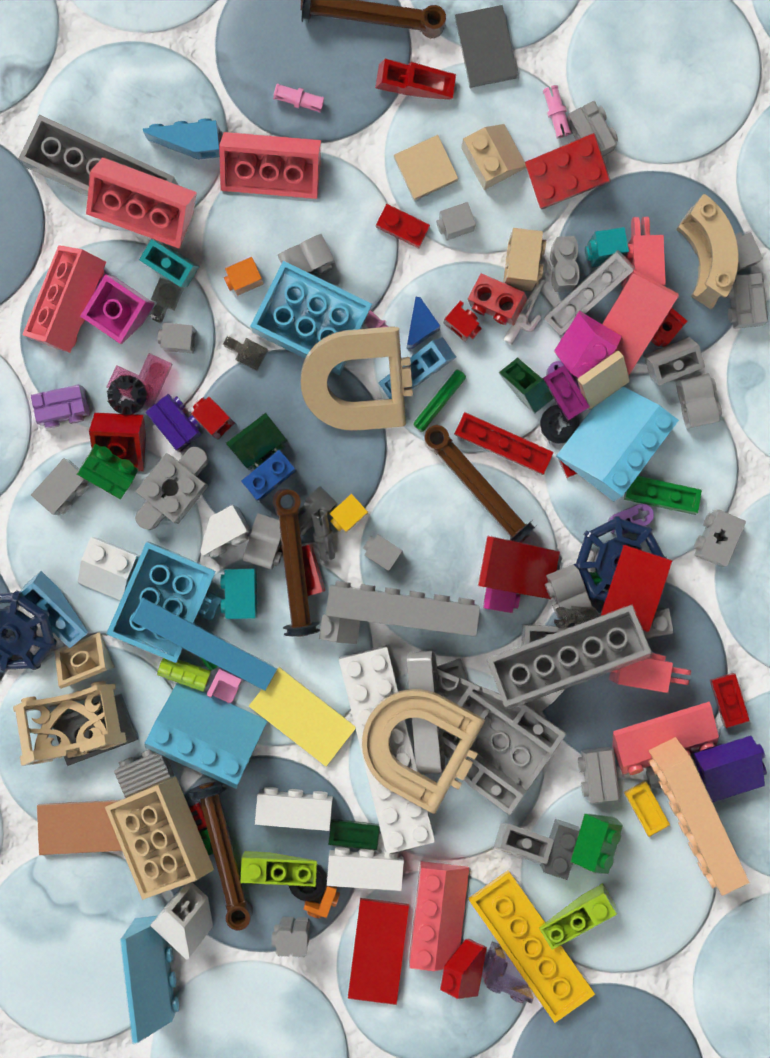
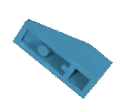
(424, 364)
(62, 617)

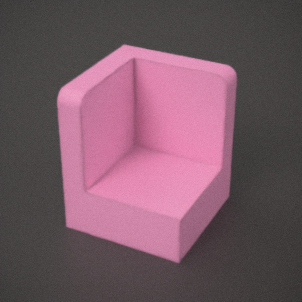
(224, 686)

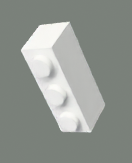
(293, 809)
(365, 869)

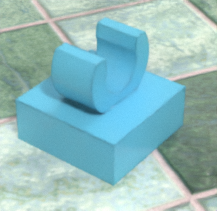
(209, 606)

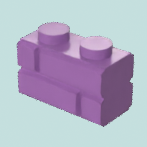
(60, 405)

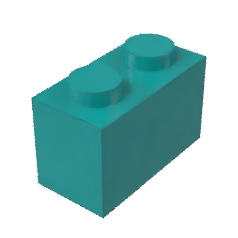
(605, 244)
(169, 263)
(240, 593)

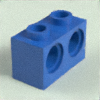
(268, 475)

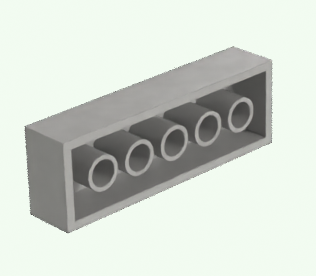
(70, 156)
(403, 610)
(569, 657)

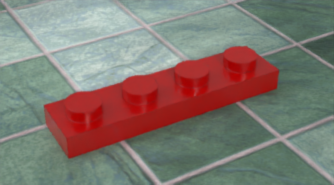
(503, 443)

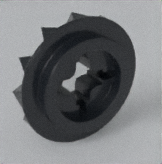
(127, 406)
(550, 431)
(311, 893)

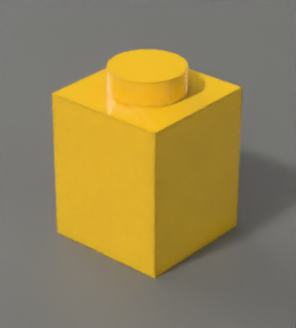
(347, 514)

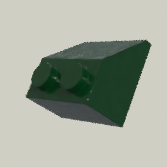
(257, 442)

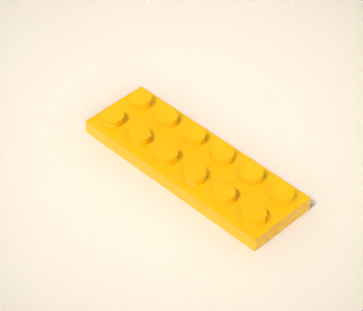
(516, 928)

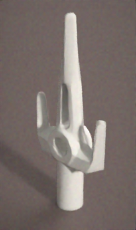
(522, 321)

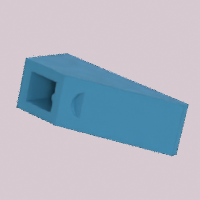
(195, 139)

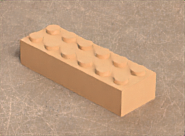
(697, 816)

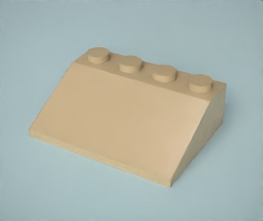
(159, 838)

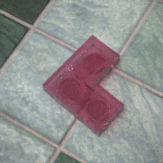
(151, 375)

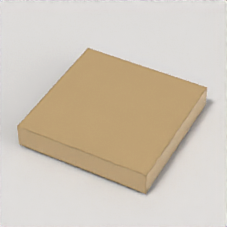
(425, 167)
(604, 379)

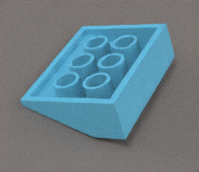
(305, 310)
(617, 441)
(168, 582)
(206, 734)
(148, 979)

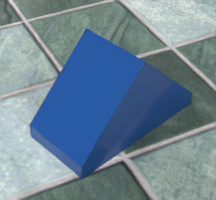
(422, 324)

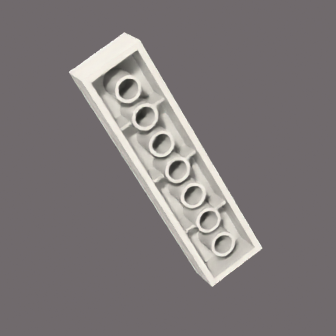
(368, 682)

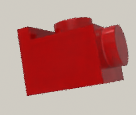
(672, 320)
(462, 322)

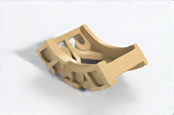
(716, 248)
(102, 737)

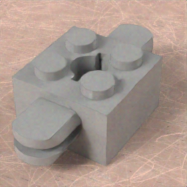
(172, 488)

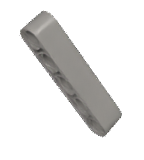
(426, 735)

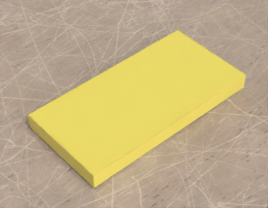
(303, 716)

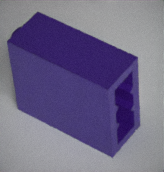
(731, 768)

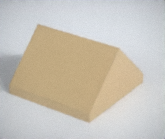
(82, 660)

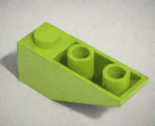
(277, 869)
(579, 916)

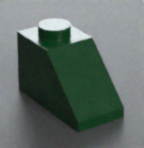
(526, 385)

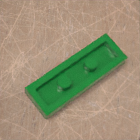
(664, 495)

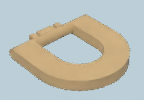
(351, 346)
(397, 776)

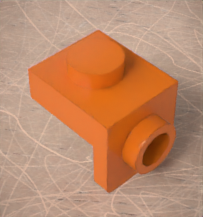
(322, 909)

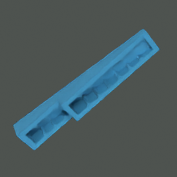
(203, 643)

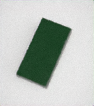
(354, 834)

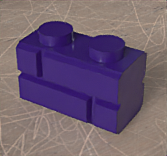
(173, 422)

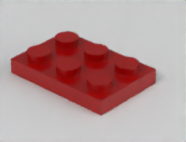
(567, 171)

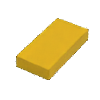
(646, 808)

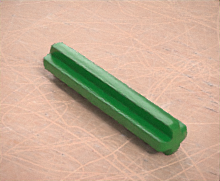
(439, 400)

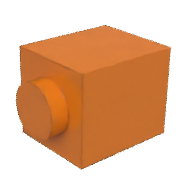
(243, 276)

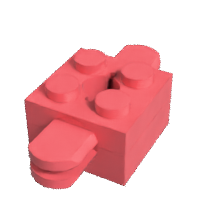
(646, 251)
(650, 674)

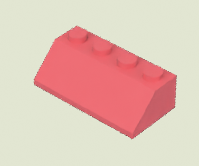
(270, 165)
(140, 202)
(64, 297)
(692, 727)
(438, 915)

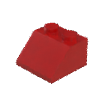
(121, 435)

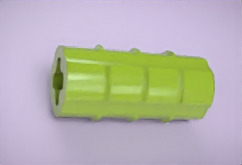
(184, 673)

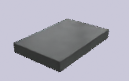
(486, 46)
(73, 721)

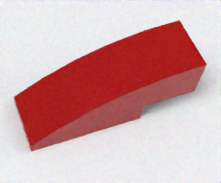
(415, 80)

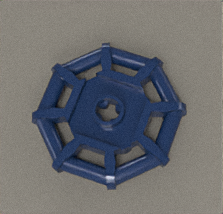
(610, 551)
(25, 633)

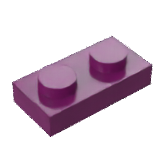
(566, 392)

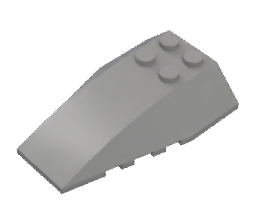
(509, 745)

